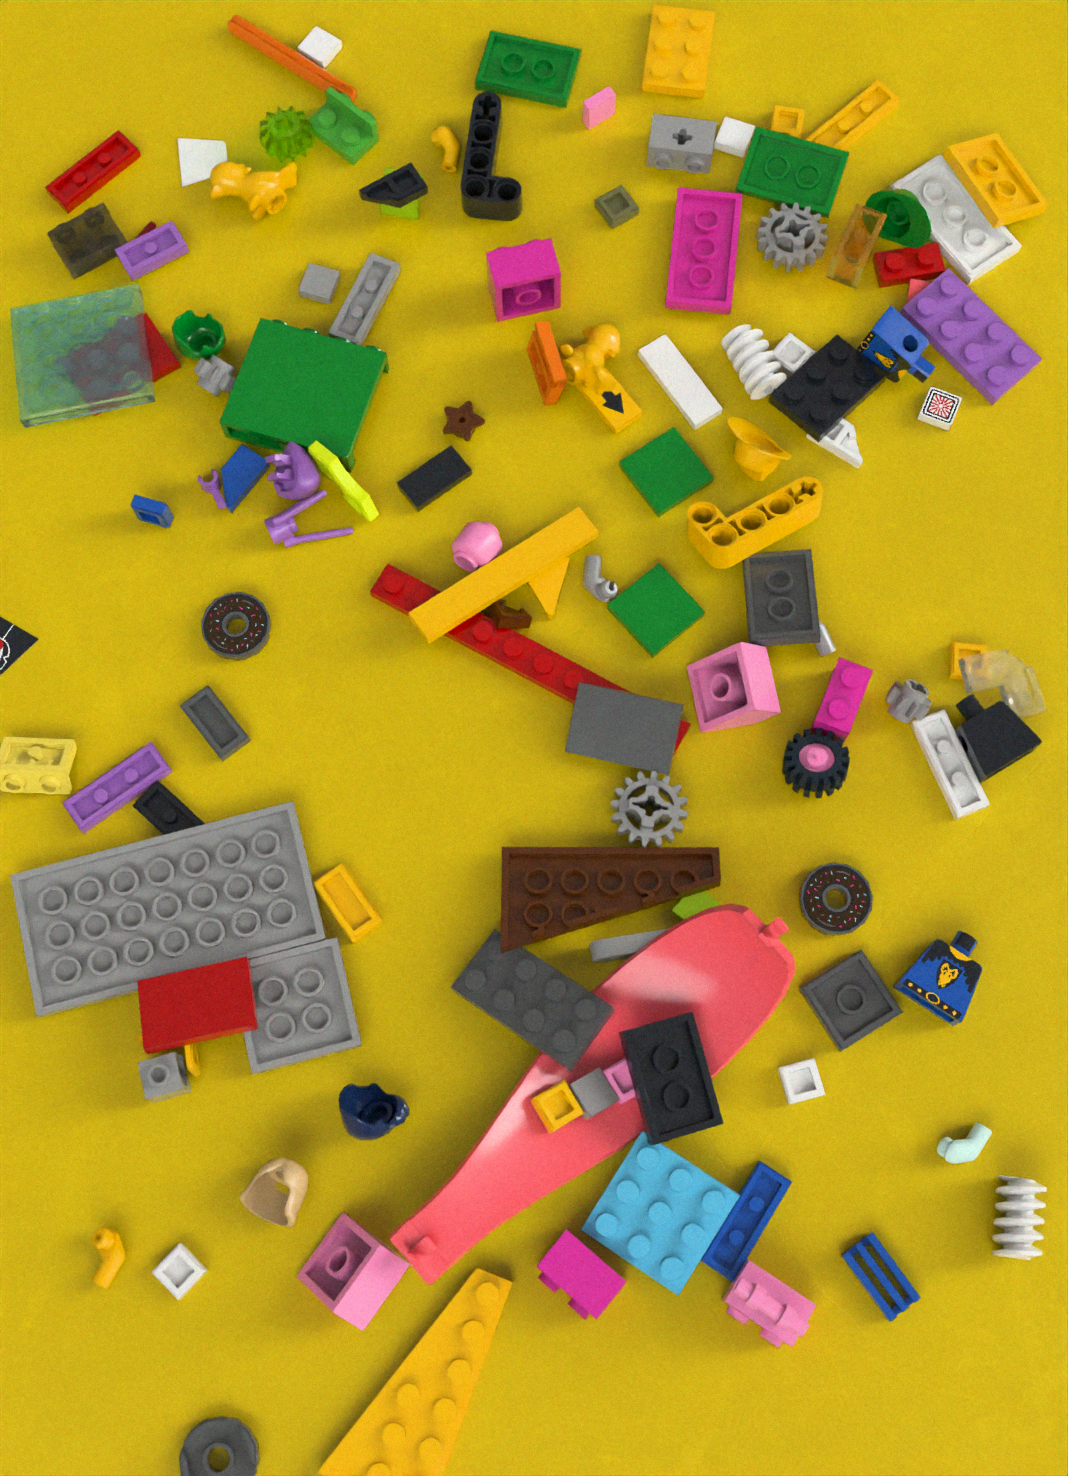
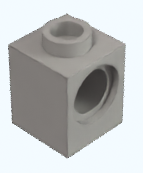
(164, 1077)

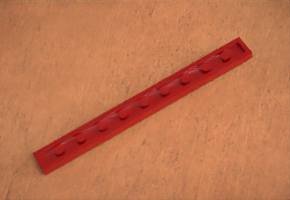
(498, 644)

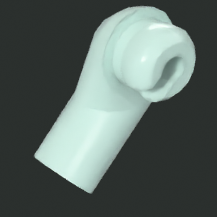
(964, 1149)

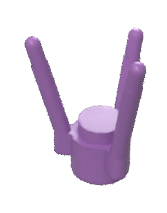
(283, 524)

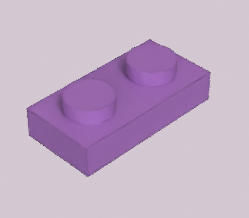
(151, 250)

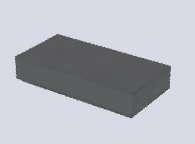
(215, 723)

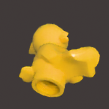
(260, 189)
(587, 361)

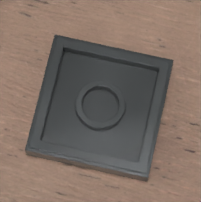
(850, 1000)

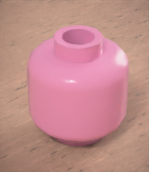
(476, 545)

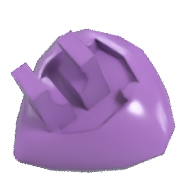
(295, 473)

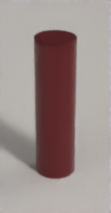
(149, 227)

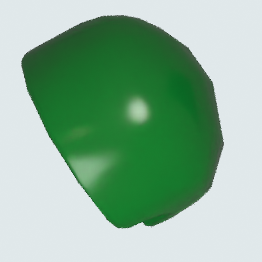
(198, 336)

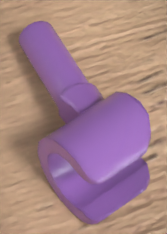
(213, 488)

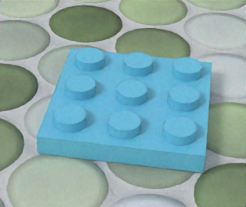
(660, 1213)

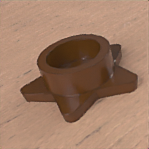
(465, 429)

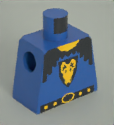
(897, 347)
(943, 978)

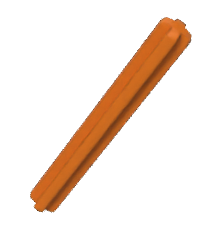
(288, 57)

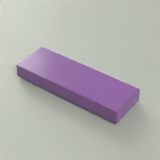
(117, 787)

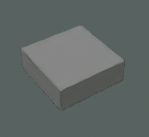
(319, 283)
(593, 1093)

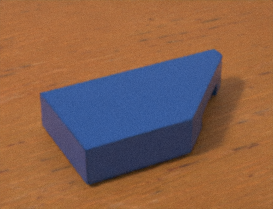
(241, 475)

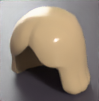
(270, 1204)

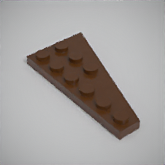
(577, 887)

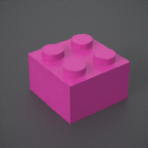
(524, 279)

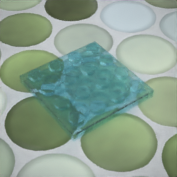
(81, 355)

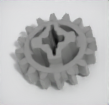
(794, 234)
(662, 810)

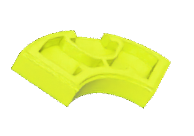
(352, 492)

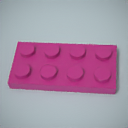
(704, 251)

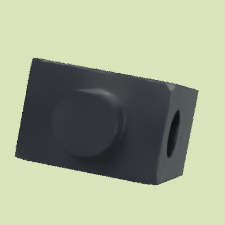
(993, 737)

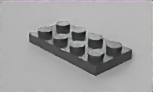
(533, 1001)

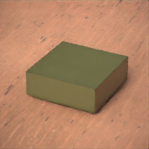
(616, 207)

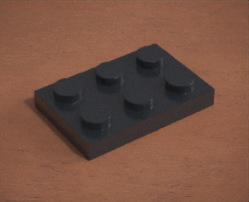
(827, 388)
(671, 1078)

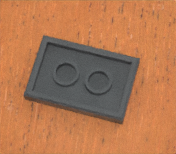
(781, 598)
(624, 728)

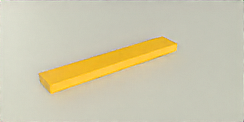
(503, 575)

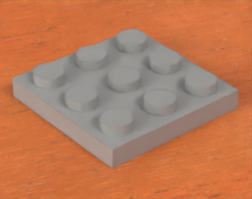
(301, 1007)

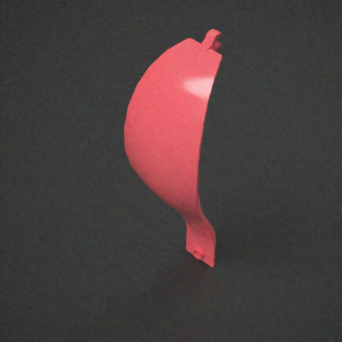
(710, 964)

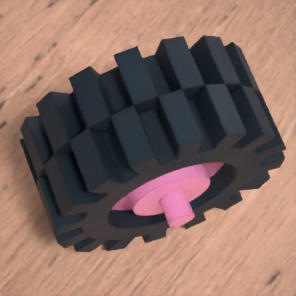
(815, 763)

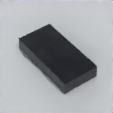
(434, 478)

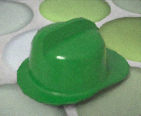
(906, 217)

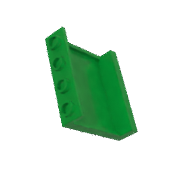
(303, 390)

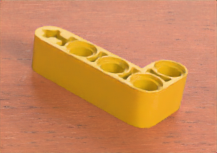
(735, 538)

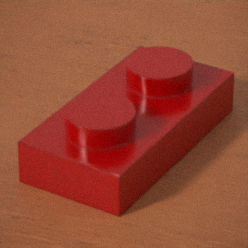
(908, 263)

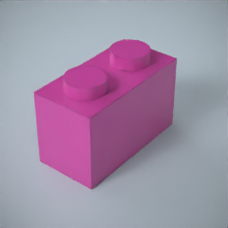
(841, 699)
(580, 1275)

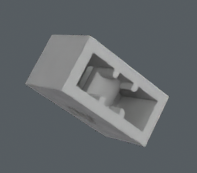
(681, 143)

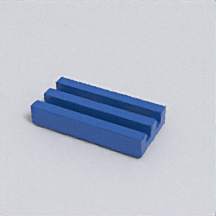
(901, 1304)

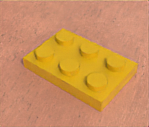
(678, 51)
(995, 180)

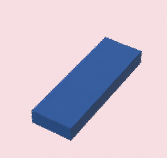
(746, 1221)

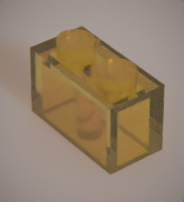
(856, 246)

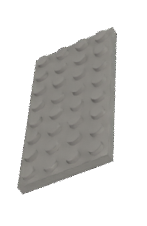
(165, 907)

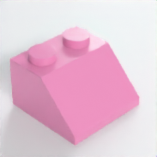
(733, 688)
(352, 1271)

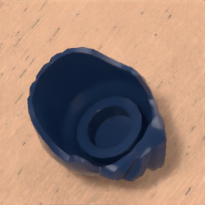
(370, 1111)

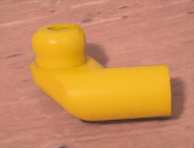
(447, 139)

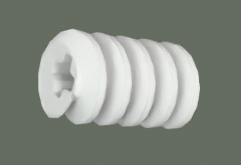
(751, 361)
(1018, 1218)

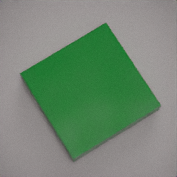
(666, 471)
(655, 610)

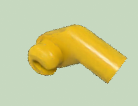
(111, 1253)

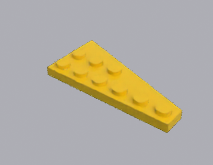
(423, 1404)

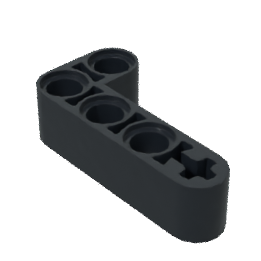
(483, 153)

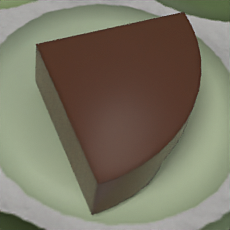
(508, 617)

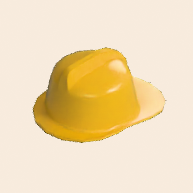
(755, 449)

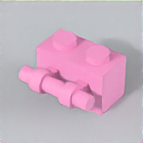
(768, 1304)

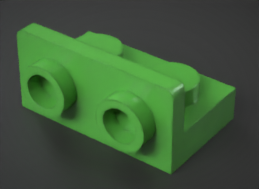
(344, 127)

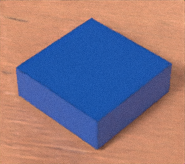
(152, 511)

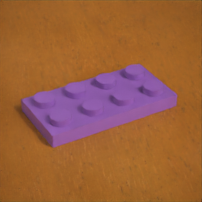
(970, 336)

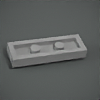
(365, 299)

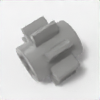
(215, 375)
(908, 701)

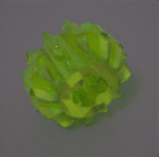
(286, 134)

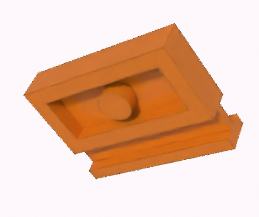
(546, 363)

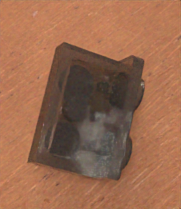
(87, 240)

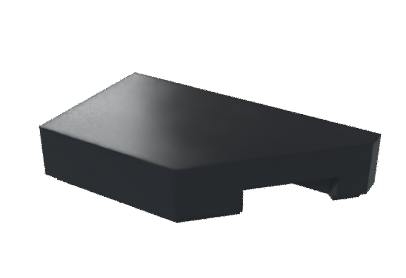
(396, 188)

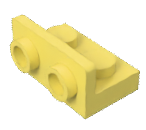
(36, 765)

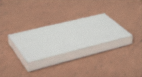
(957, 222)

